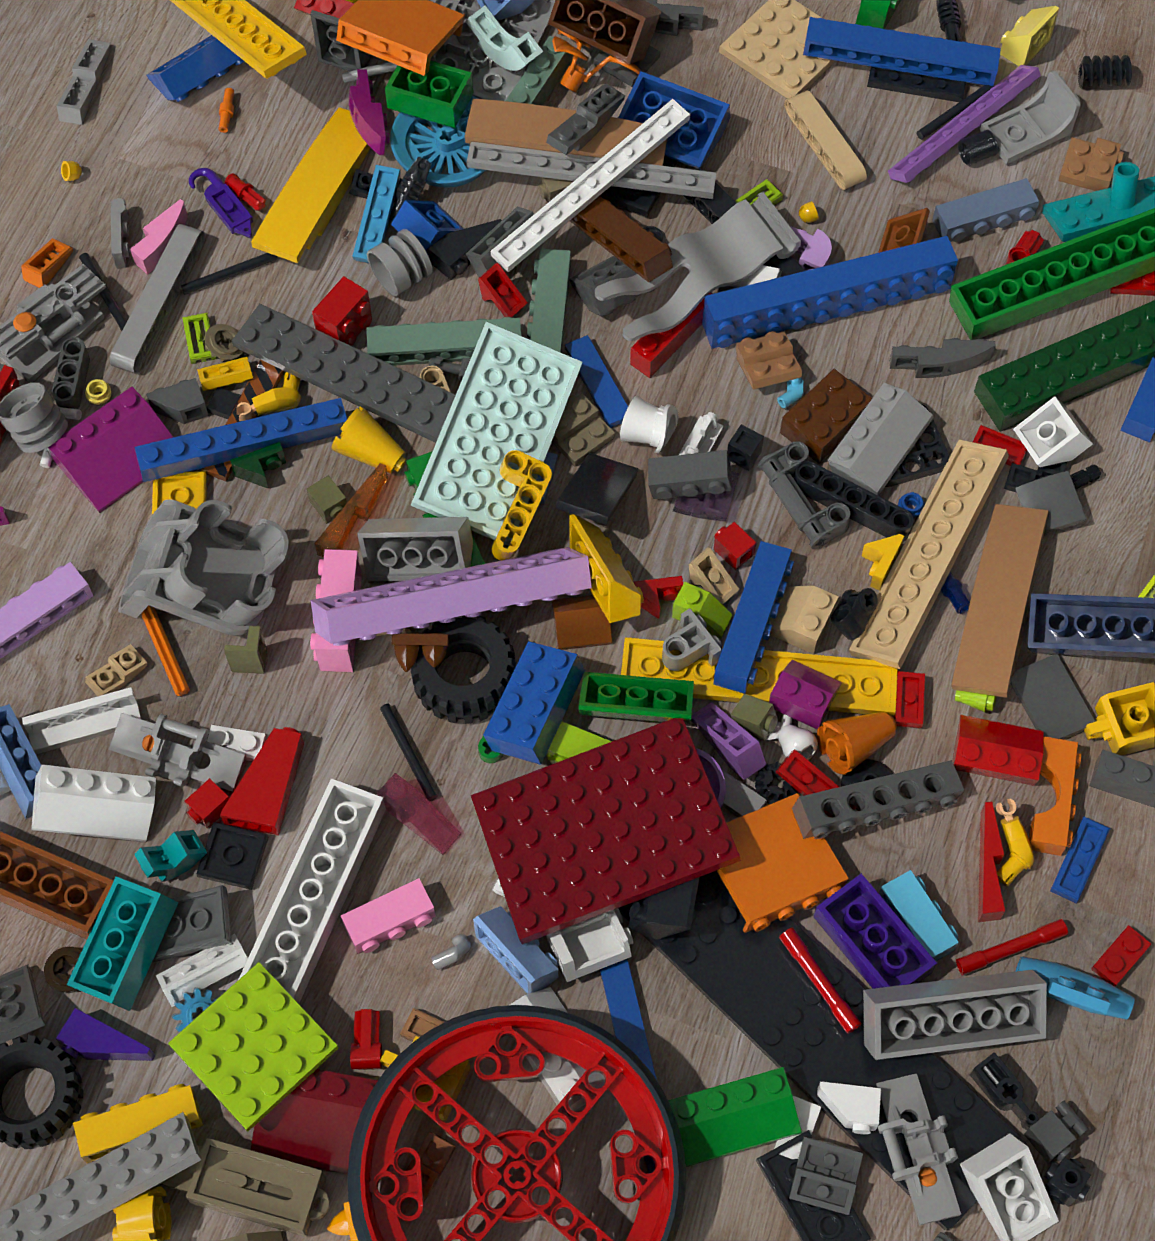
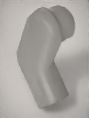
(451, 955)

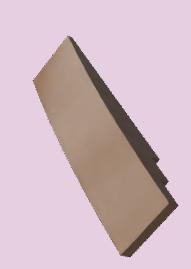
(530, 124)
(1000, 601)

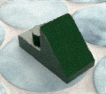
(252, 465)

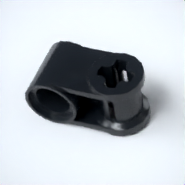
(854, 612)

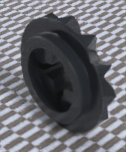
(765, 779)

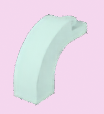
(499, 45)

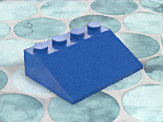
(694, 139)

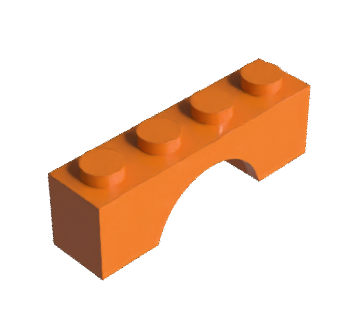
(1050, 829)

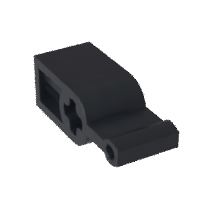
(996, 1078)

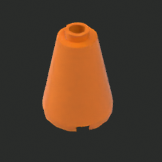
(854, 739)

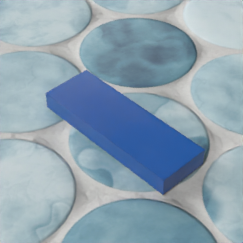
(1079, 859)

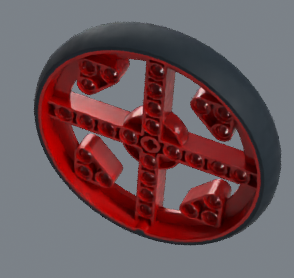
(535, 1030)

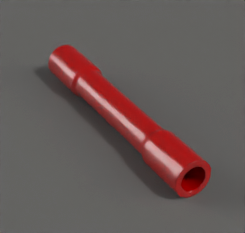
(984, 957)
(839, 1007)

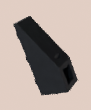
(450, 251)

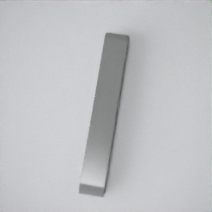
(157, 298)

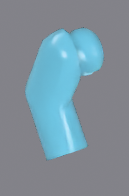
(794, 392)

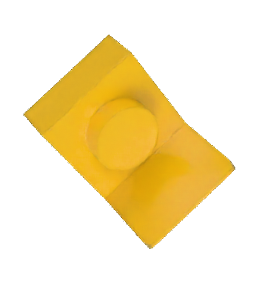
(883, 554)

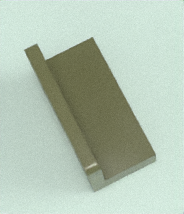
(249, 657)

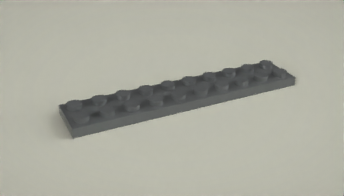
(345, 371)

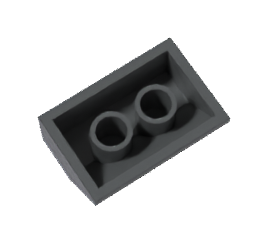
(588, 280)

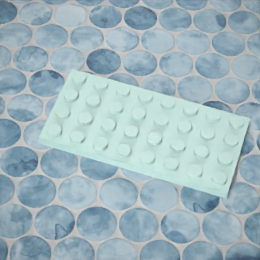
(504, 404)

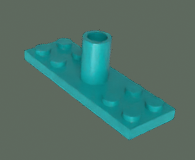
(1104, 207)

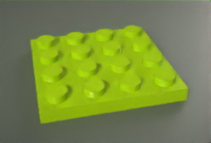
(253, 1046)

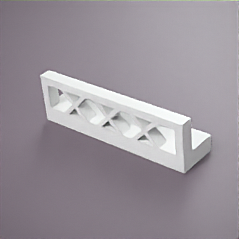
(79, 720)

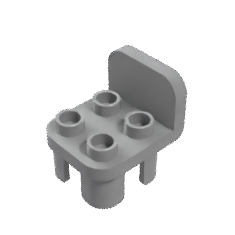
(204, 567)

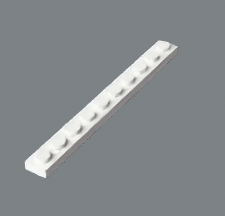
(590, 185)

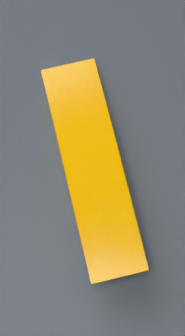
(313, 190)

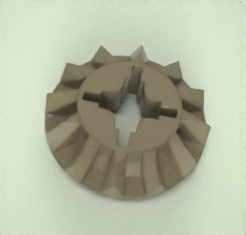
(226, 334)

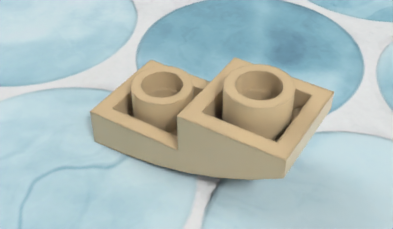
(118, 672)

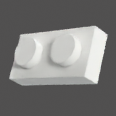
(237, 740)

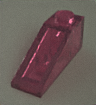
(418, 814)

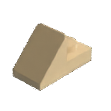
(712, 576)

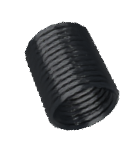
(978, 147)

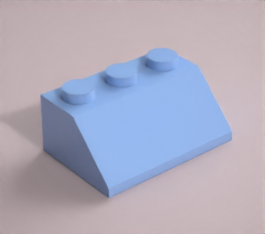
(523, 962)

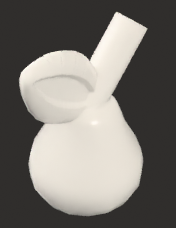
(794, 738)

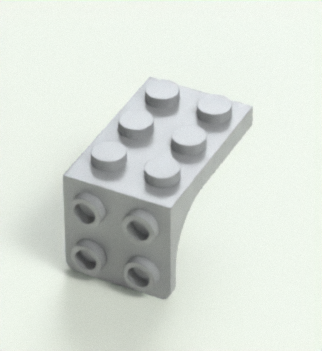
(1037, 122)

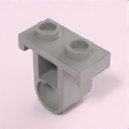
(692, 641)

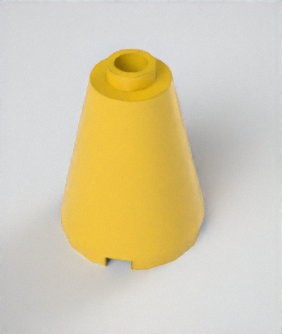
(368, 442)

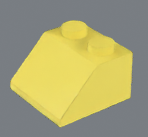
(1029, 35)

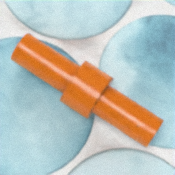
(226, 110)

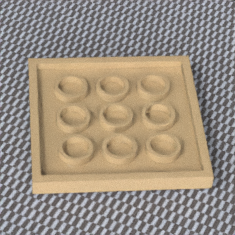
(773, 47)

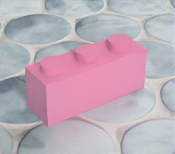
(388, 916)

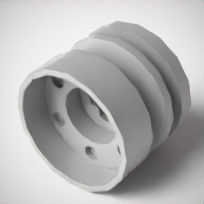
(399, 262)
(32, 417)

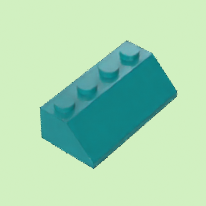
(122, 943)

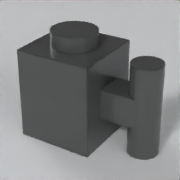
(1052, 1135)

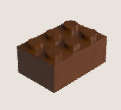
(825, 415)

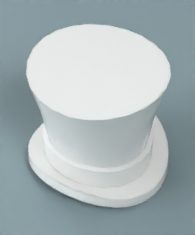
(649, 423)

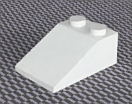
(1010, 1190)

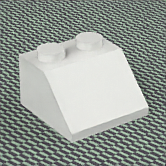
(1052, 434)

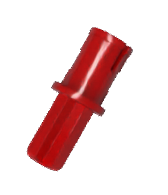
(245, 192)

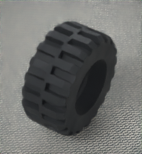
(474, 699)

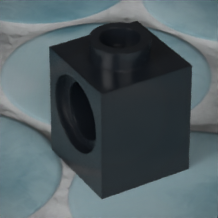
(745, 447)

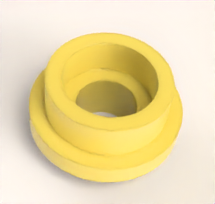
(98, 386)

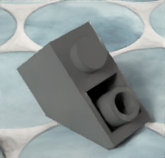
(179, 402)

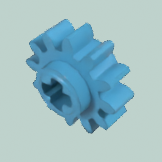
(190, 1006)

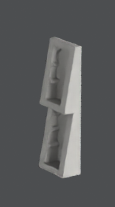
(81, 88)

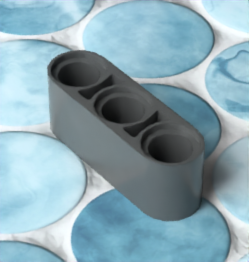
(69, 365)

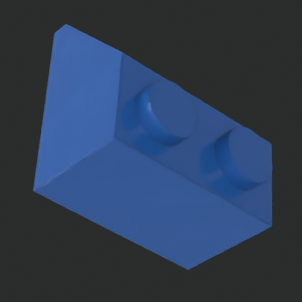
(425, 221)

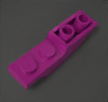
(367, 114)

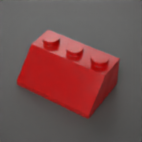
(998, 750)

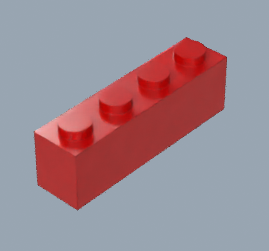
(655, 349)

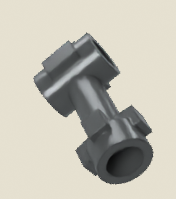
(450, 367)

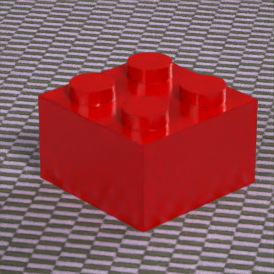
(343, 312)

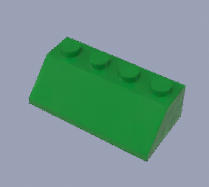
(635, 697)
(736, 1116)

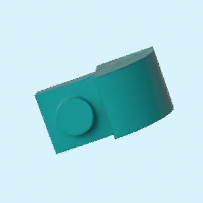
(173, 857)

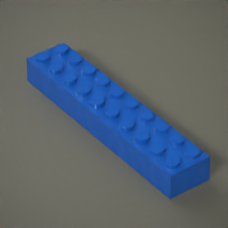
(829, 292)

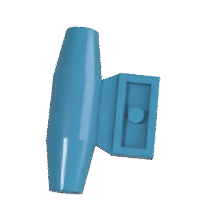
(1080, 989)

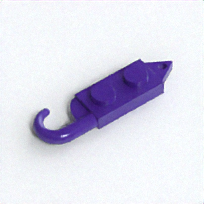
(224, 203)

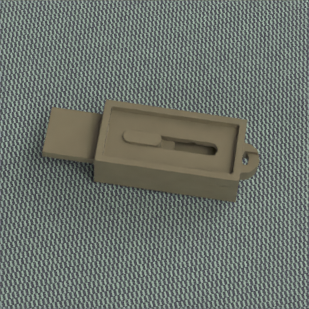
(254, 1187)

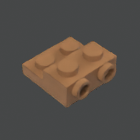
(1090, 163)
(768, 360)

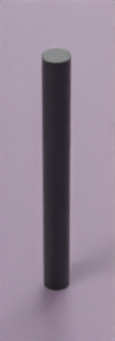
(952, 112)
(227, 272)
(105, 294)
(408, 752)

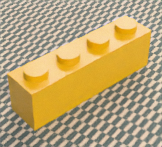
(107, 1131)

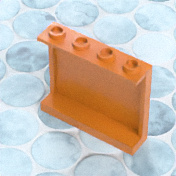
(399, 30)
(778, 866)

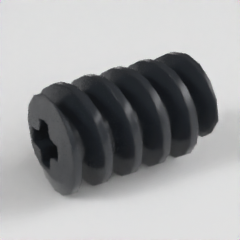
(1105, 69)

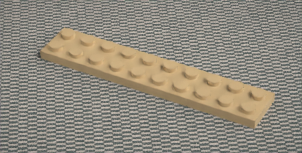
(929, 553)

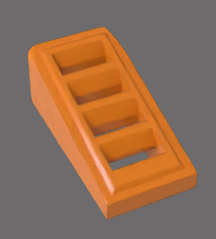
(38, 275)

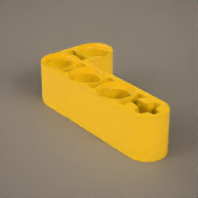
(520, 510)

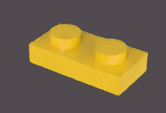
(225, 373)

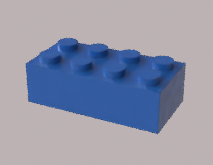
(534, 702)

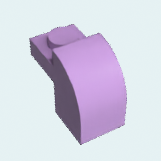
(814, 249)

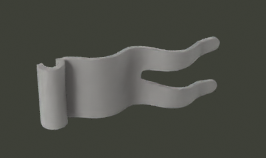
(716, 258)

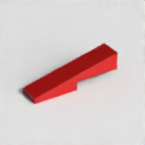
(991, 853)

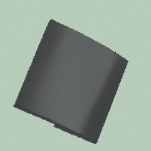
(1058, 496)
(826, 1175)

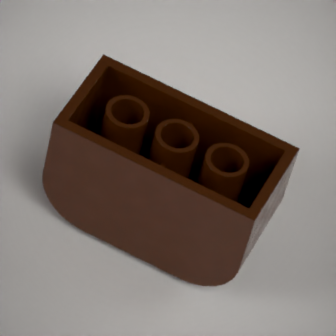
(608, 23)

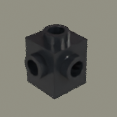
(1059, 1188)

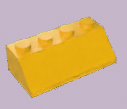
(609, 580)

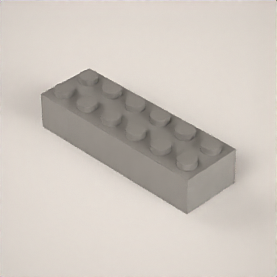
(954, 1014)

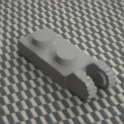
(119, 230)

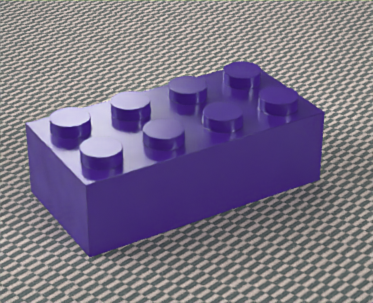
(873, 936)

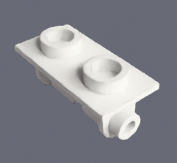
(703, 435)

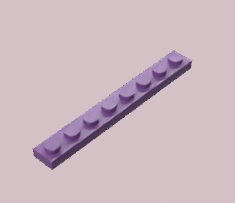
(964, 123)

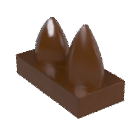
(407, 648)

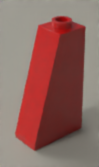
(265, 788)

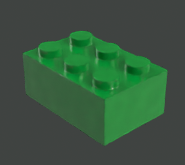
(434, 97)

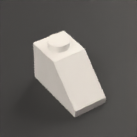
(852, 1105)

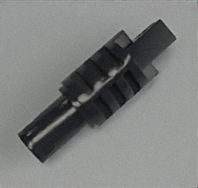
(949, 19)
(411, 184)

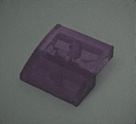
(707, 505)

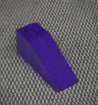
(97, 1041)

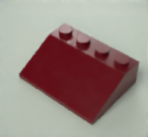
(315, 1121)

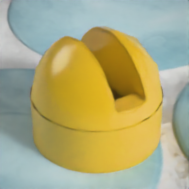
(70, 170)
(808, 212)

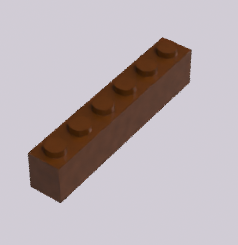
(624, 239)

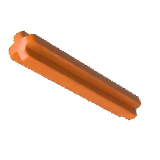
(165, 651)

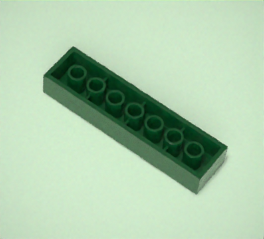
(1069, 367)

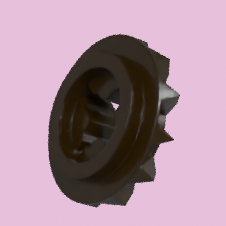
(55, 965)

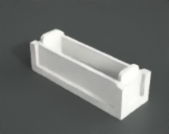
(202, 970)

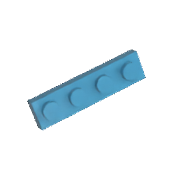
(376, 211)

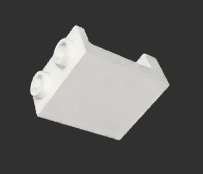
(591, 945)

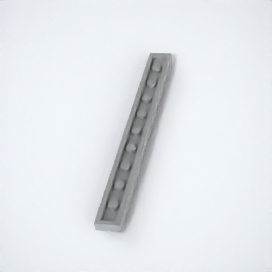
(571, 166)

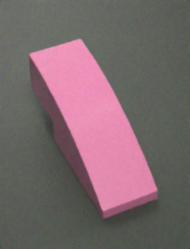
(157, 235)

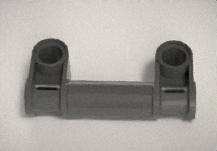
(817, 526)

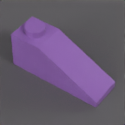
(730, 740)

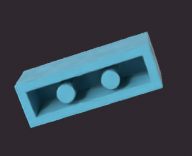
(920, 915)

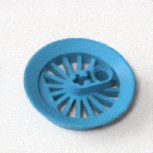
(434, 147)

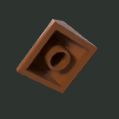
(905, 230)
(580, 623)

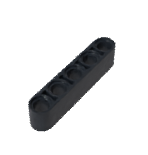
(847, 490)

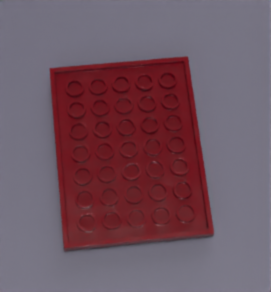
(603, 829)

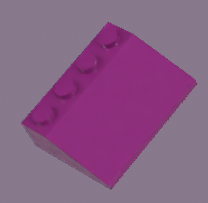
(101, 448)

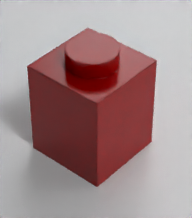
(734, 545)
(206, 804)

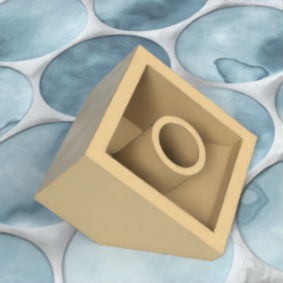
(804, 616)

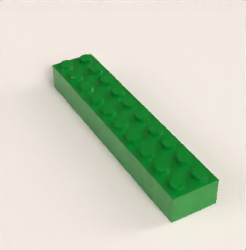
(1056, 276)

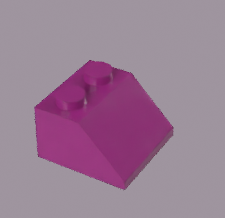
(804, 694)

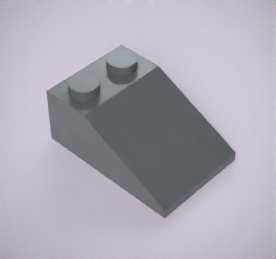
(334, 52)

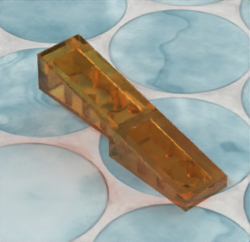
(358, 506)

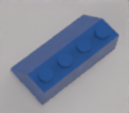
(193, 68)

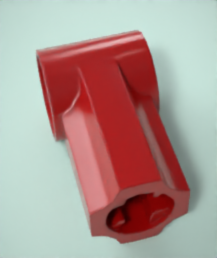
(1027, 245)
(367, 1048)

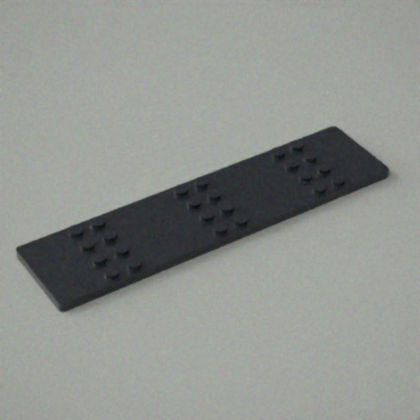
(788, 1019)

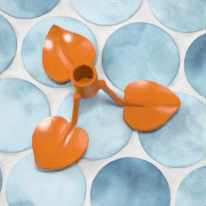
(575, 73)

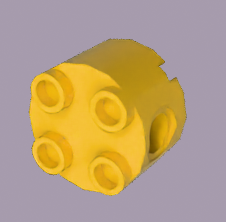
(143, 1218)

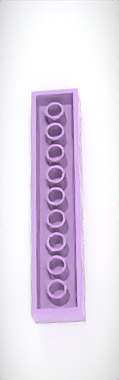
(450, 595)

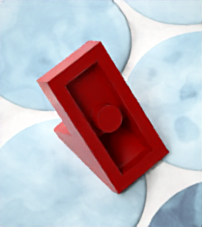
(499, 288)
(658, 589)

